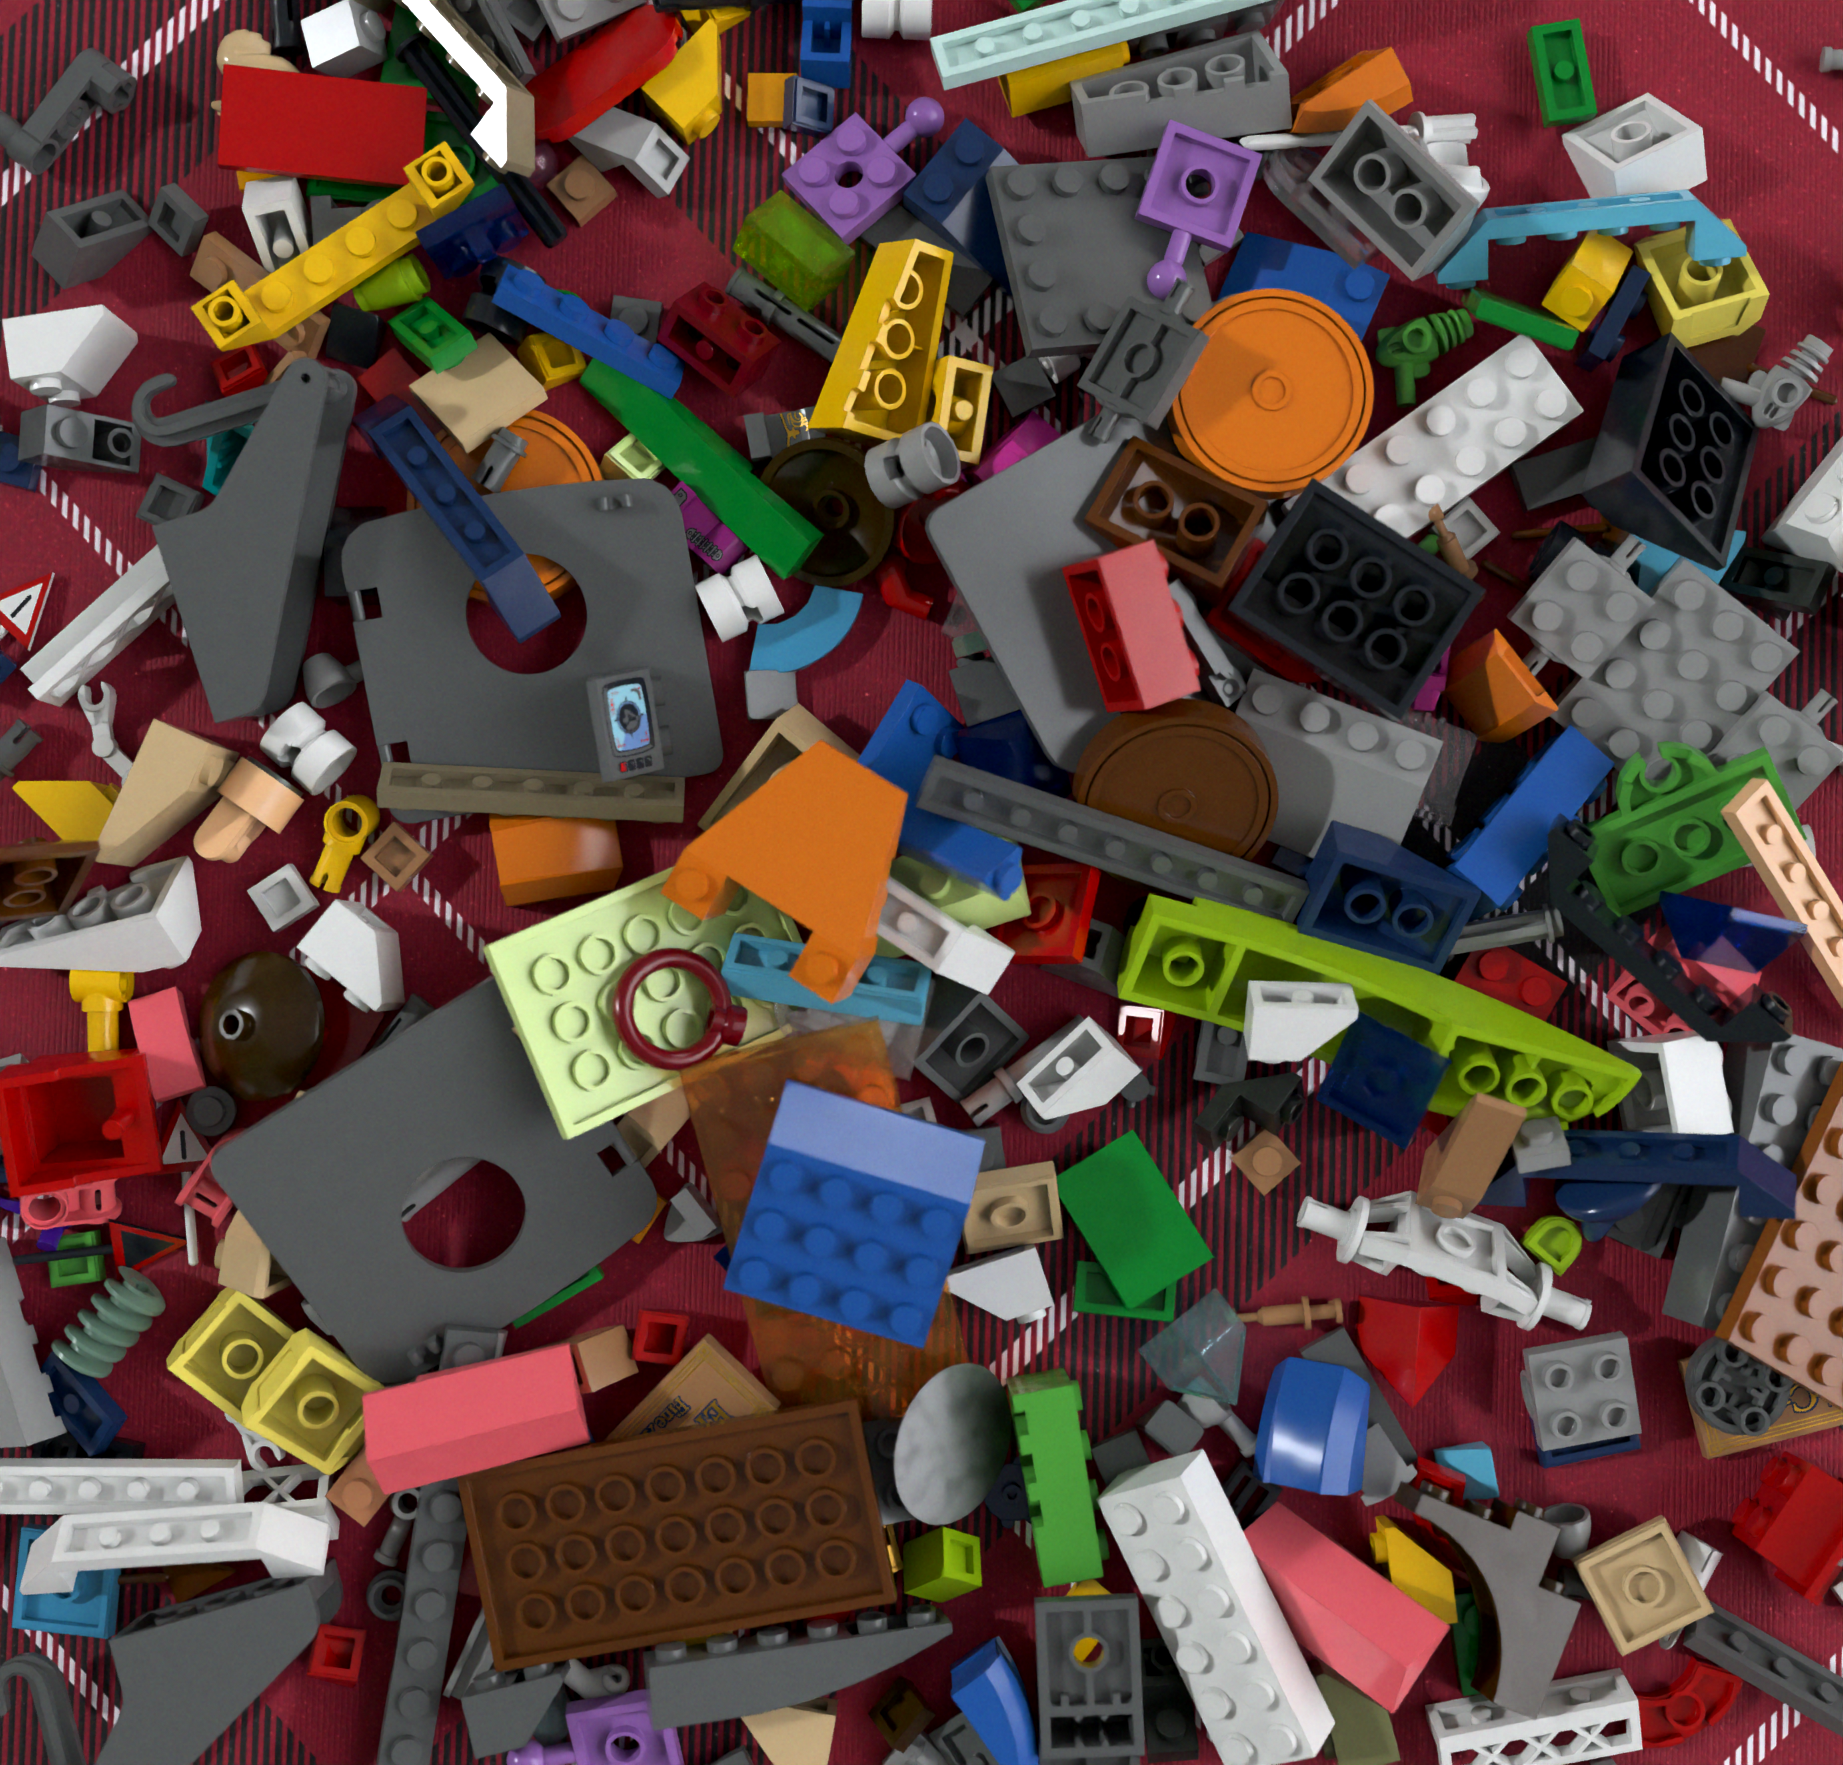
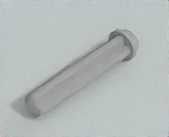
(1510, 930)

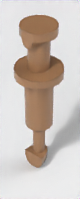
(1451, 548)
(1295, 1313)

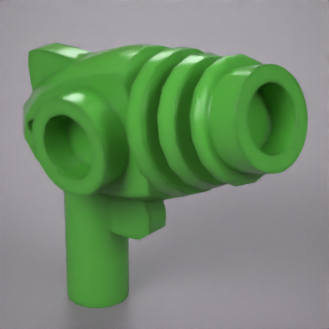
(1416, 344)

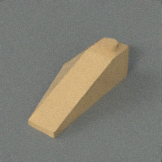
(247, 1262)

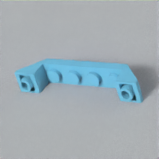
(1705, 239)

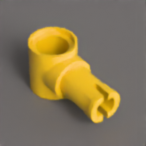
(342, 841)
(102, 997)

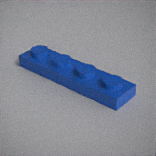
(588, 331)

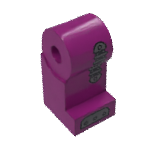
(705, 534)

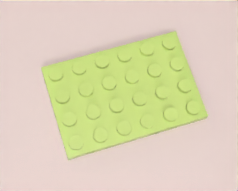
(563, 987)

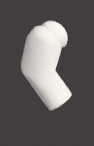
(597, 1681)

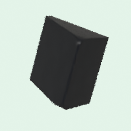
(354, 336)

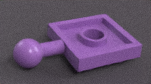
(860, 149)
(1172, 208)
(595, 1726)

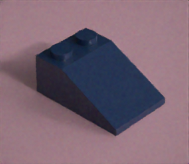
(956, 202)
(1384, 899)

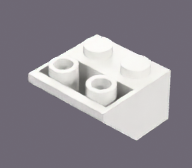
(359, 954)

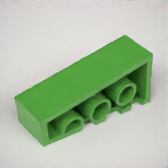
(1056, 1476)

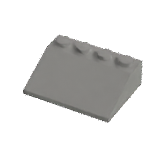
(1335, 763)

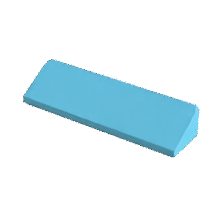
(888, 988)

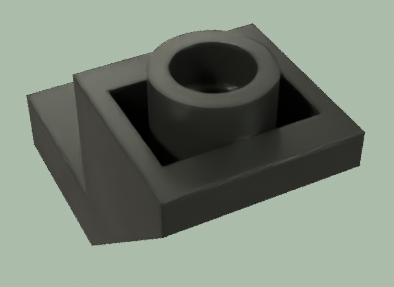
(1263, 1100)
(1166, 1706)

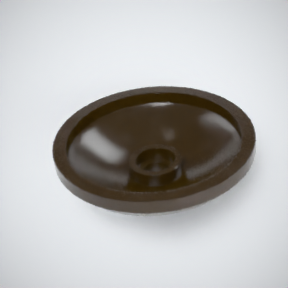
(808, 480)
(261, 1026)

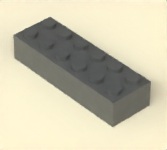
(1774, 1104)

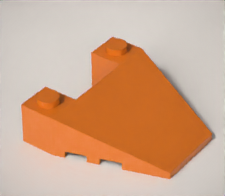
(814, 848)

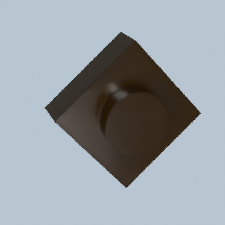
(901, 1714)

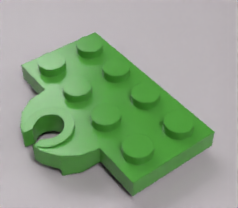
(1672, 827)

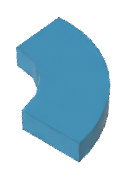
(809, 634)

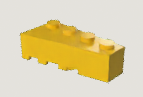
(888, 348)

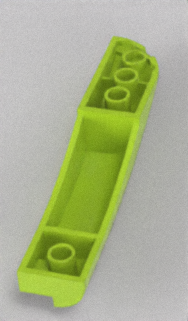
(1207, 952)

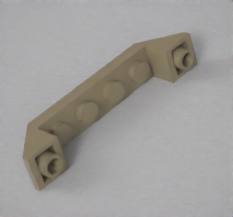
(510, 122)

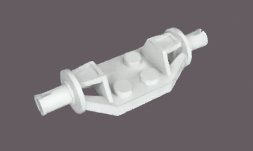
(1456, 1250)

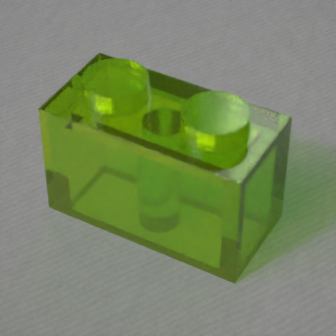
(793, 250)

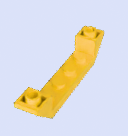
(340, 260)

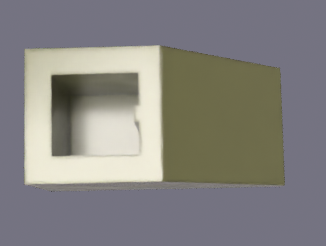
(1361, 1724)

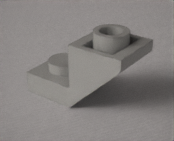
(637, 144)

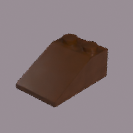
(1190, 514)
(43, 876)

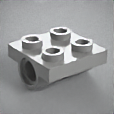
(1580, 1391)

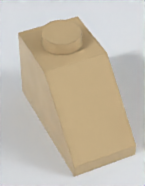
(796, 1732)

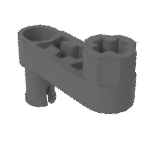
(84, 85)

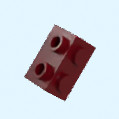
(718, 339)

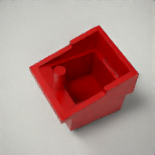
(77, 1120)
(1795, 1524)

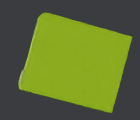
(942, 1565)

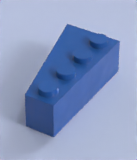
(1516, 826)

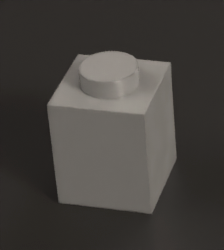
(345, 39)

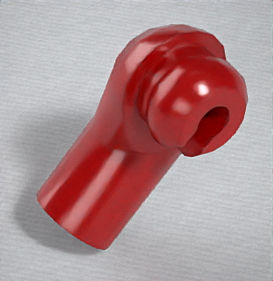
(896, 589)

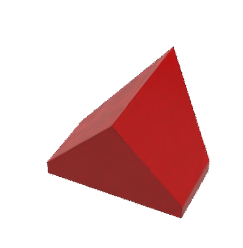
(1407, 1340)

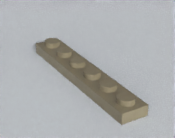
(529, 792)

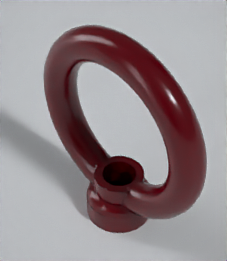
(723, 1024)

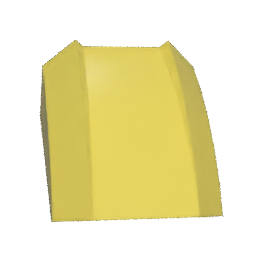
(1697, 299)
(229, 1349)
(310, 1402)

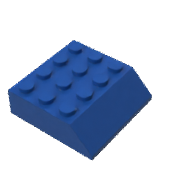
(855, 1213)

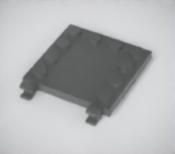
(1080, 250)

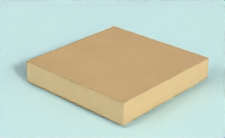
(479, 393)
(1013, 1208)
(1642, 1585)

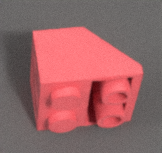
(1655, 1015)

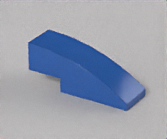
(827, 41)

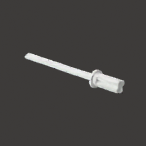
(1431, 128)

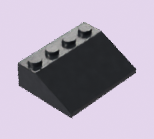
(1672, 454)
(1353, 601)

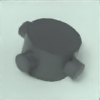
(1137, 1090)

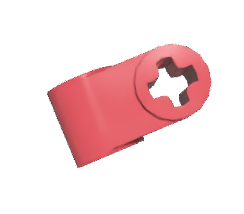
(204, 1192)
(72, 1206)

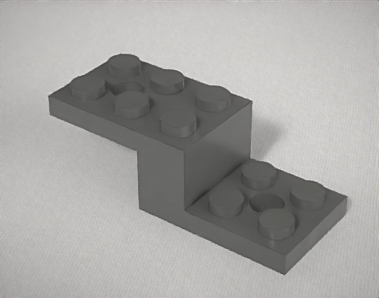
(1089, 1708)

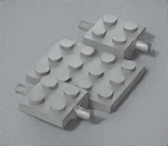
(1669, 667)

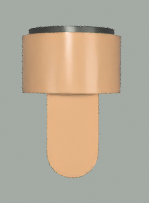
(249, 803)

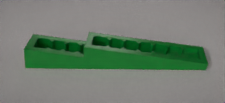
(708, 467)

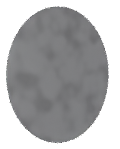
(952, 1444)

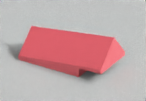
(473, 1418)
(1344, 1607)

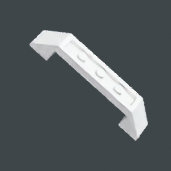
(940, 941)
(170, 1536)

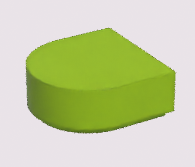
(1553, 1242)

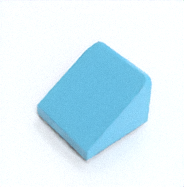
(1476, 1463)

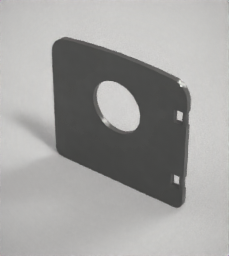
(1006, 559)
(459, 707)
(336, 1163)

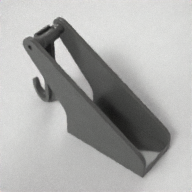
(256, 554)
(185, 1669)

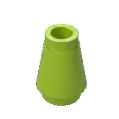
(393, 285)

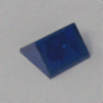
(1011, 752)
(1727, 934)

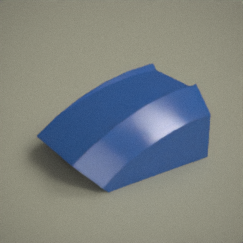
(1313, 1428)
(996, 1702)

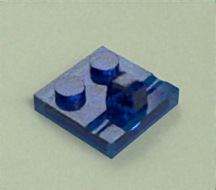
(474, 233)
(1383, 1080)

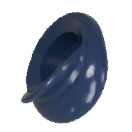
(1601, 1202)

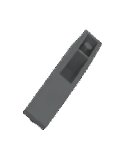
(779, 1666)

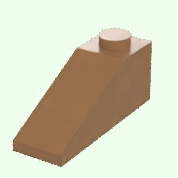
(1467, 1156)

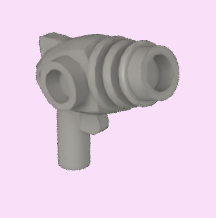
(1782, 390)

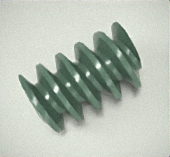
(113, 1326)

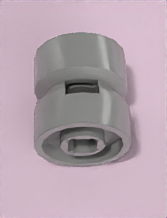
(912, 465)

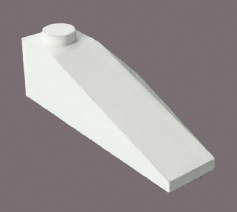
(121, 930)

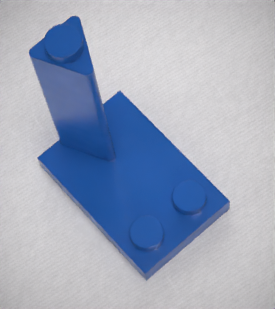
(901, 753)

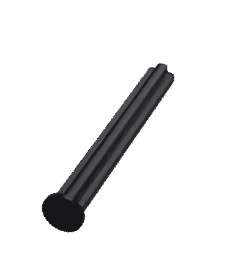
(465, 118)

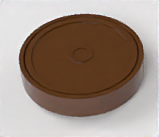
(1183, 773)

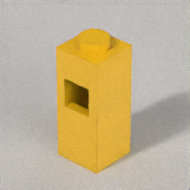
(1048, 82)
(1587, 279)

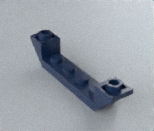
(460, 514)
(1661, 1157)

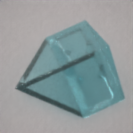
(1201, 1351)

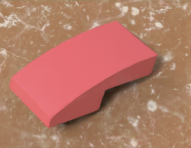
(165, 1036)

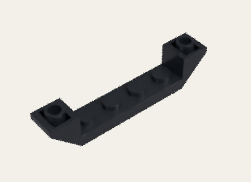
(1747, 1019)

